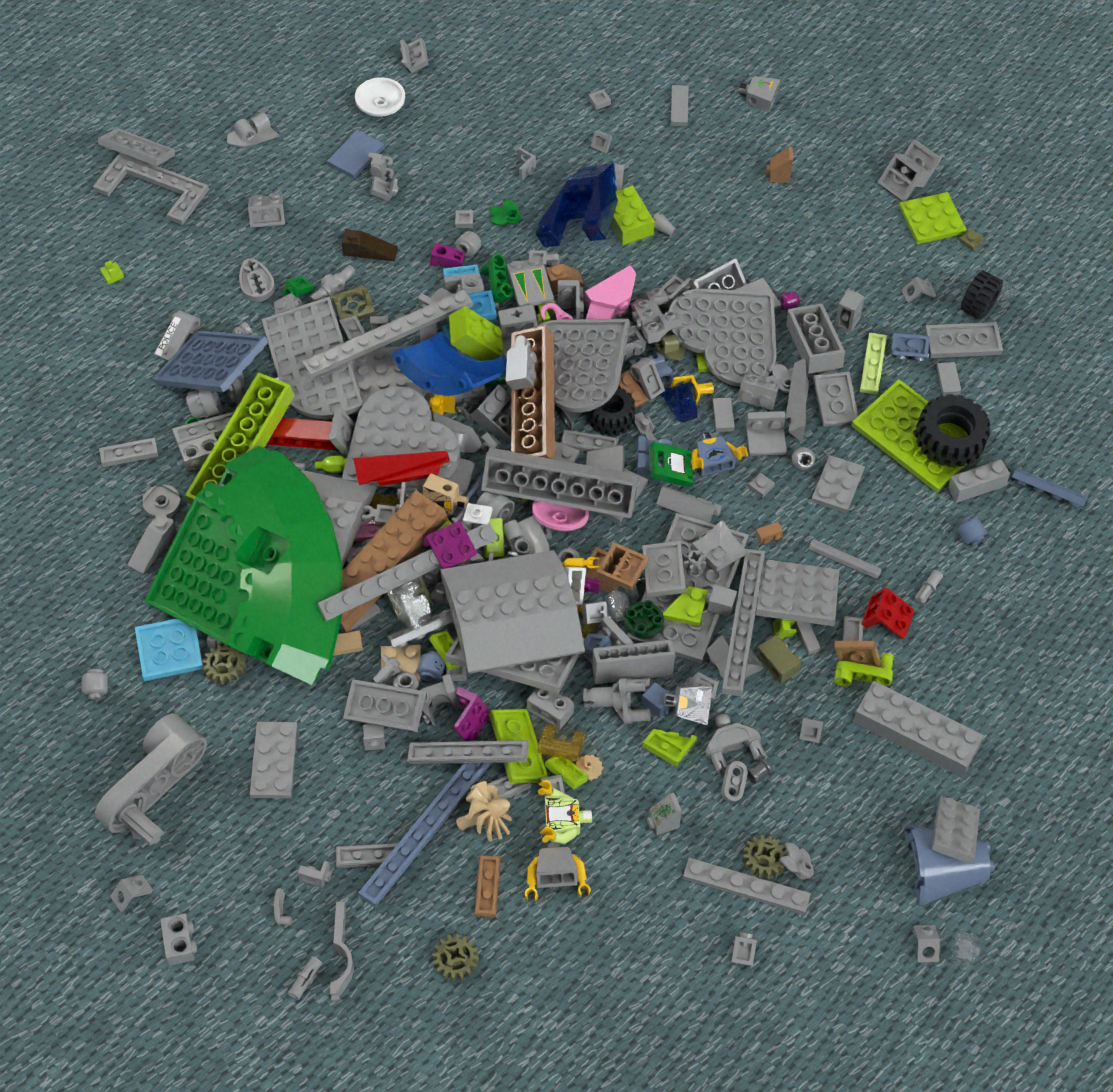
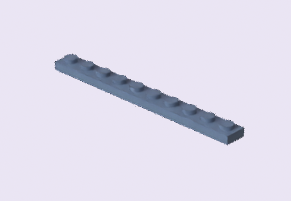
(421, 832)

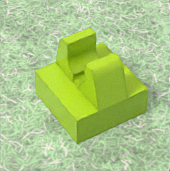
(111, 272)
(782, 628)

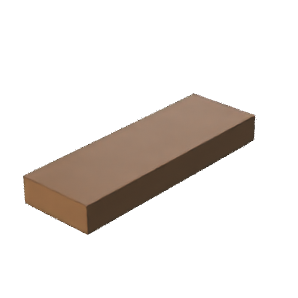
(487, 886)

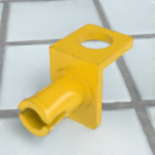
(700, 389)

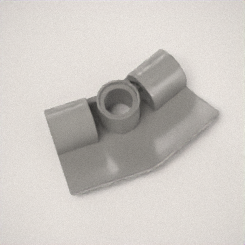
(525, 535)

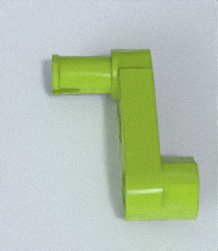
(849, 670)

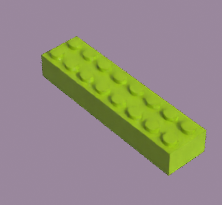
(248, 428)

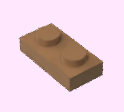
(632, 386)

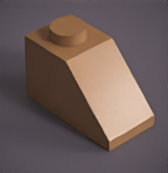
(780, 166)
(562, 272)

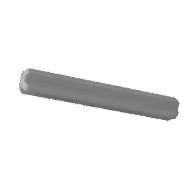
(845, 558)

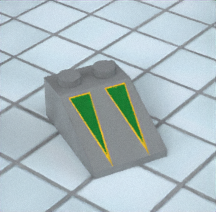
(529, 282)

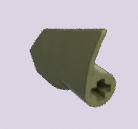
(670, 346)

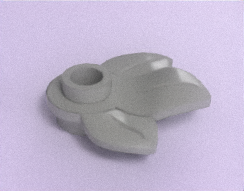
(783, 376)
(798, 861)

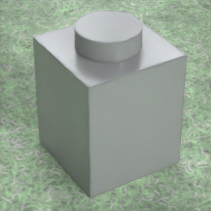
(721, 600)

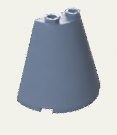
(942, 874)

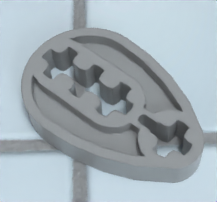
(247, 281)

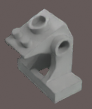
(439, 693)

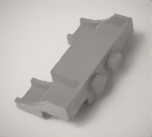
(649, 317)

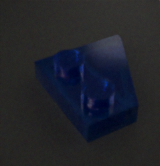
(682, 401)

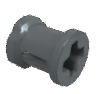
(759, 770)

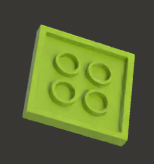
(932, 218)

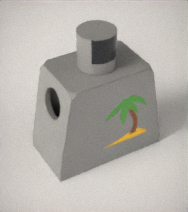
(760, 92)

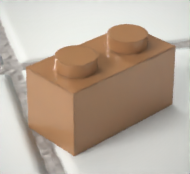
(769, 533)

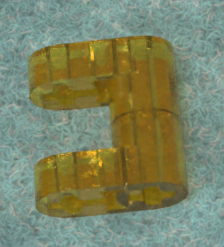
(560, 748)

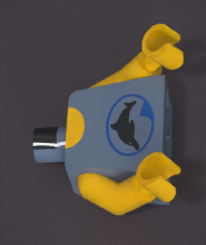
(715, 455)

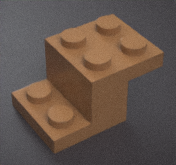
(617, 567)

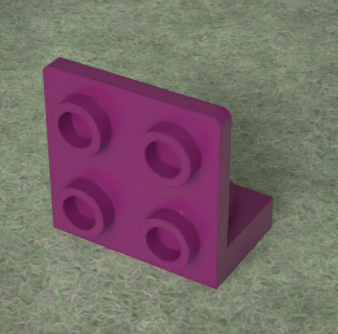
(450, 545)
(473, 717)

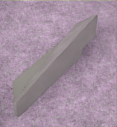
(797, 400)

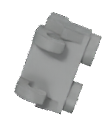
(378, 166)

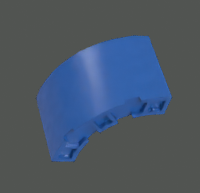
(443, 370)

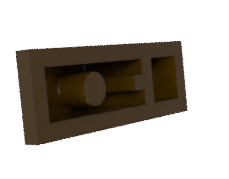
(364, 245)

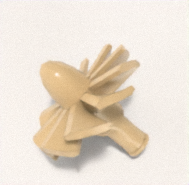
(486, 809)

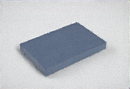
(353, 154)

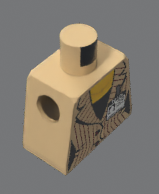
(444, 494)

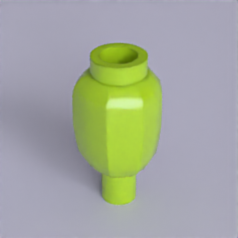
(332, 464)

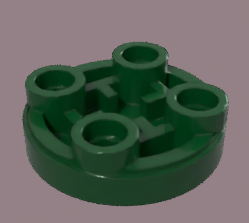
(644, 620)

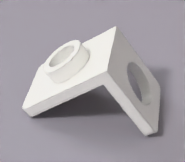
(477, 514)

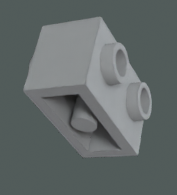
(550, 707)

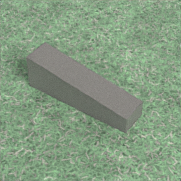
(807, 637)

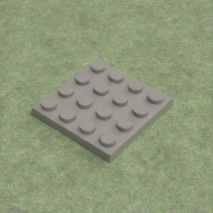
(798, 592)

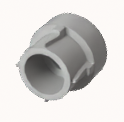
(204, 403)
(500, 504)

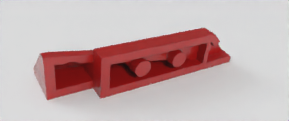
(399, 467)

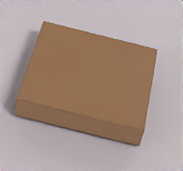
(859, 652)

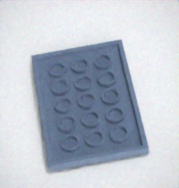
(210, 360)

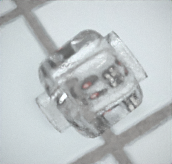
(617, 605)

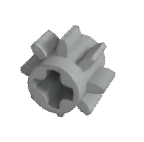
(694, 561)

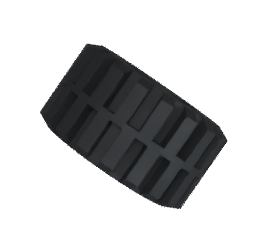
(981, 294)
(614, 422)

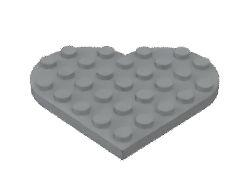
(730, 329)
(587, 361)
(399, 423)

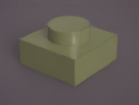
(971, 239)

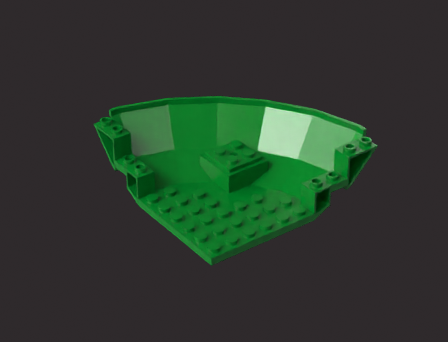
(224, 574)

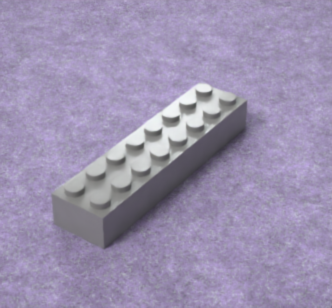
(560, 482)

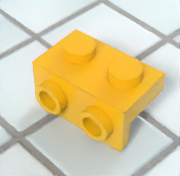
(442, 404)

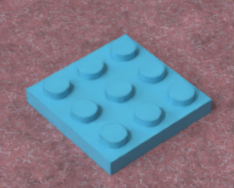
(168, 649)

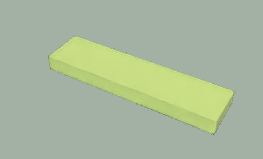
(873, 363)

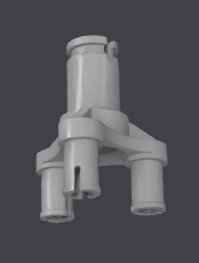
(620, 698)

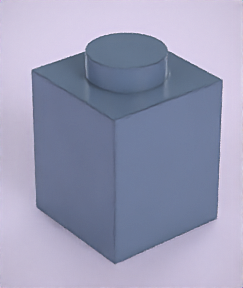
(653, 700)

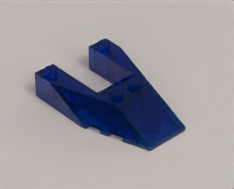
(585, 195)

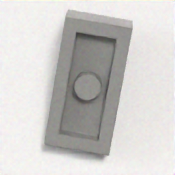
(646, 373)

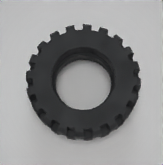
(958, 412)

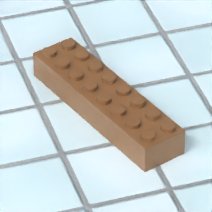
(534, 406)
(392, 545)

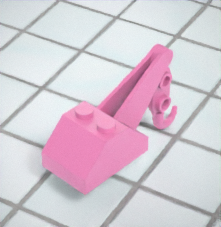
(605, 299)

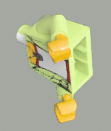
(562, 815)

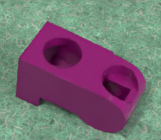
(446, 256)

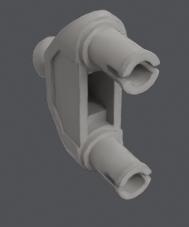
(732, 738)

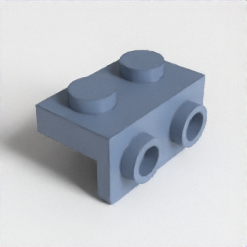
(910, 345)

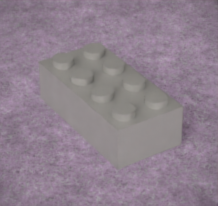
(815, 338)

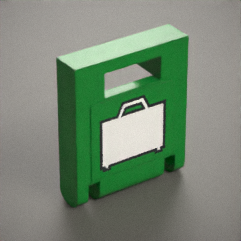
(676, 464)

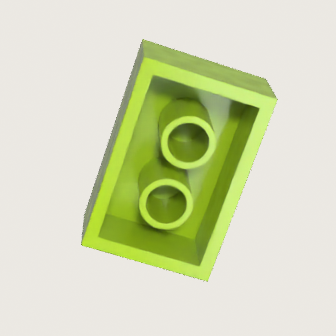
(631, 217)
(475, 335)

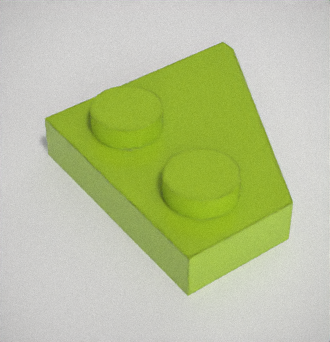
(688, 607)
(669, 745)

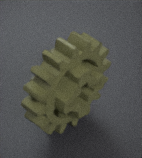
(224, 663)
(764, 857)
(454, 948)

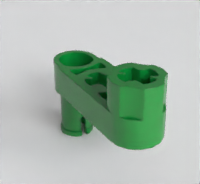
(501, 289)

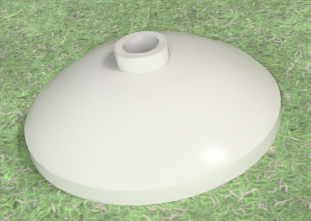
(380, 97)

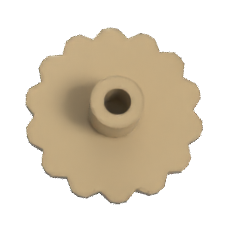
(591, 766)

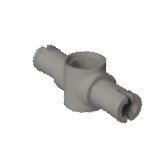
(333, 284)

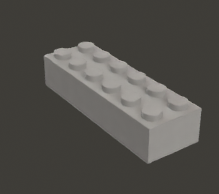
(918, 728)

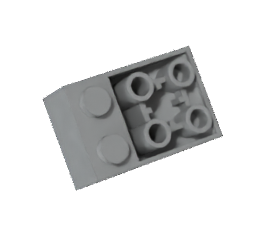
(495, 413)

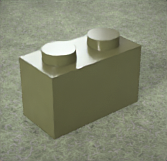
(778, 659)

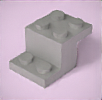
(909, 170)

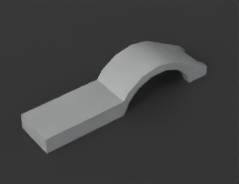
(338, 986)

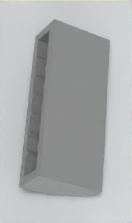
(633, 661)

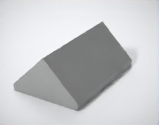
(721, 278)

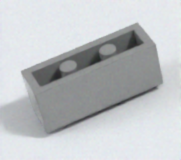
(978, 481)

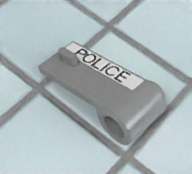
(176, 334)

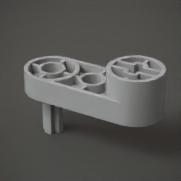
(172, 752)

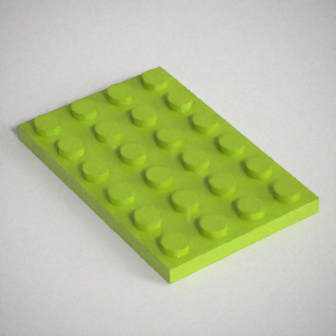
(892, 426)

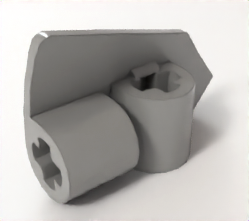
(251, 132)
(465, 435)

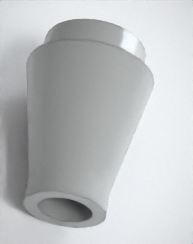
(663, 225)

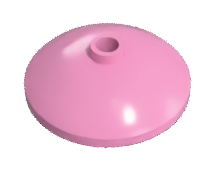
(559, 517)

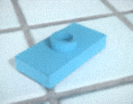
(455, 271)

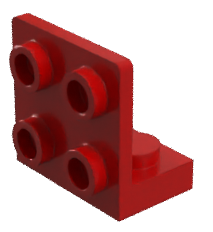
(890, 611)

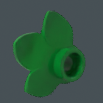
(505, 214)

